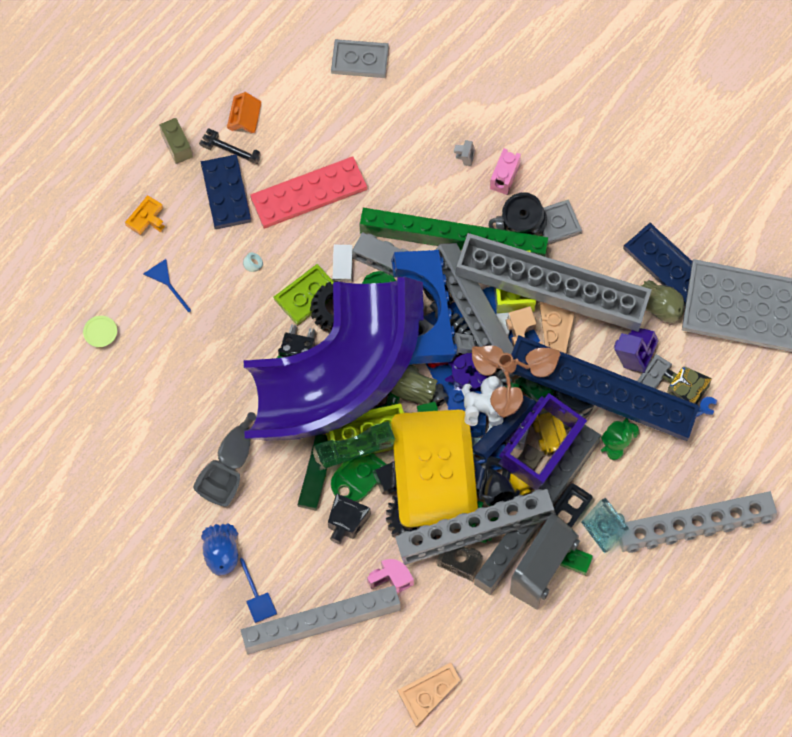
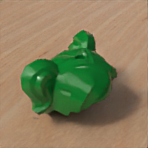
(618, 438)

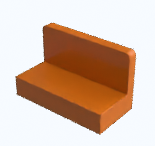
(244, 112)

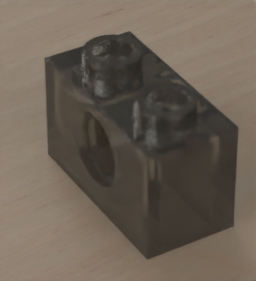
(466, 569)

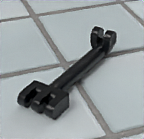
(213, 140)

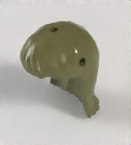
(664, 302)
(415, 386)

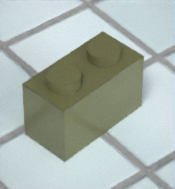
(176, 140)

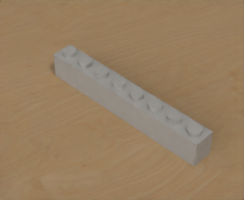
(473, 305)
(321, 619)

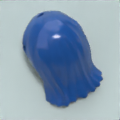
(220, 548)

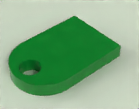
(357, 476)

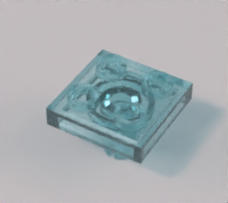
(605, 525)

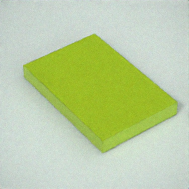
(297, 296)

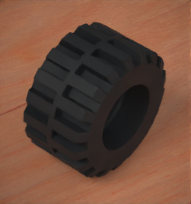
(318, 307)

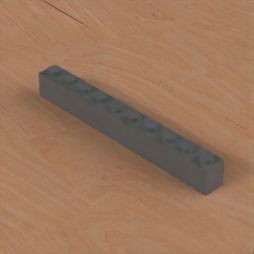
(556, 484)

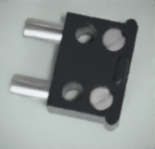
(295, 344)

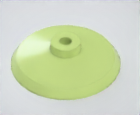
(100, 331)

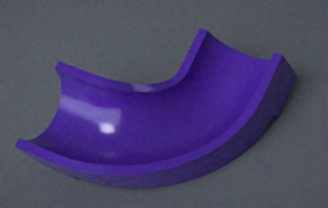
(345, 372)

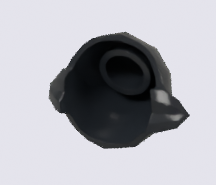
(498, 488)

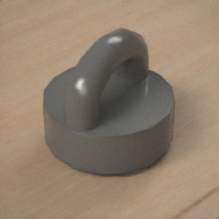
(500, 224)

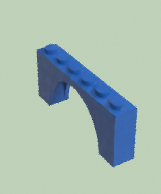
(427, 266)

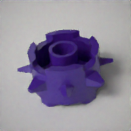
(461, 371)

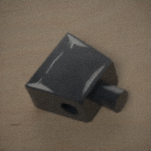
(346, 518)

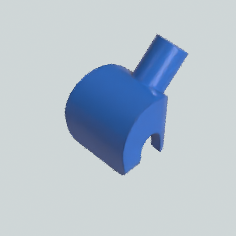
(704, 406)

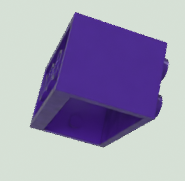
(562, 413)

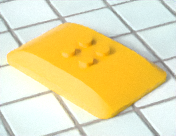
(433, 466)

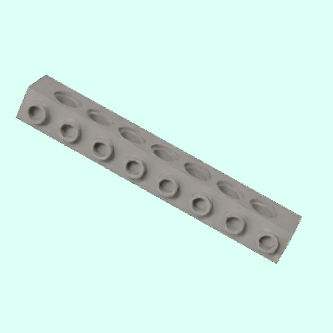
(762, 502)
(469, 535)

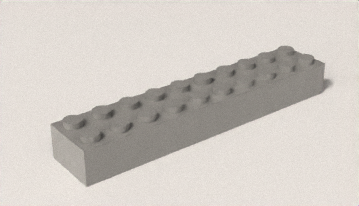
(553, 282)

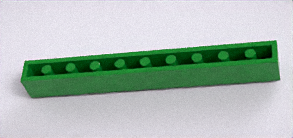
(438, 232)

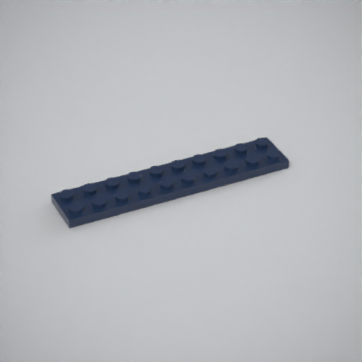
(612, 392)

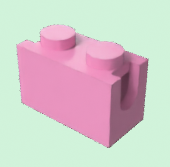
(505, 171)

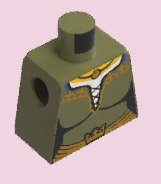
(687, 384)

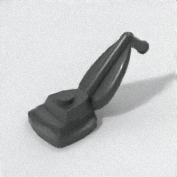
(220, 479)

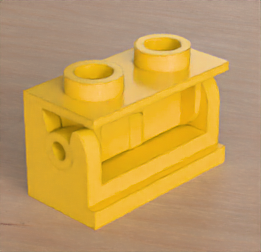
(550, 431)

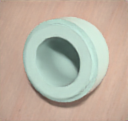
(249, 265)

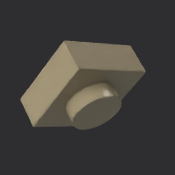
(530, 456)

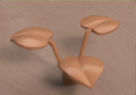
(489, 358)

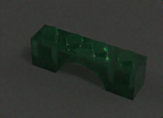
(338, 452)

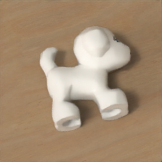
(478, 403)

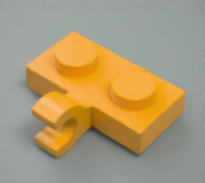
(145, 215)

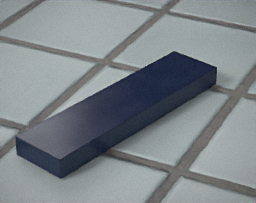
(499, 433)

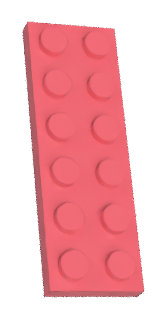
(308, 192)

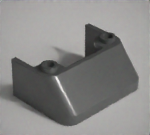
(542, 561)

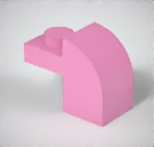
(394, 572)

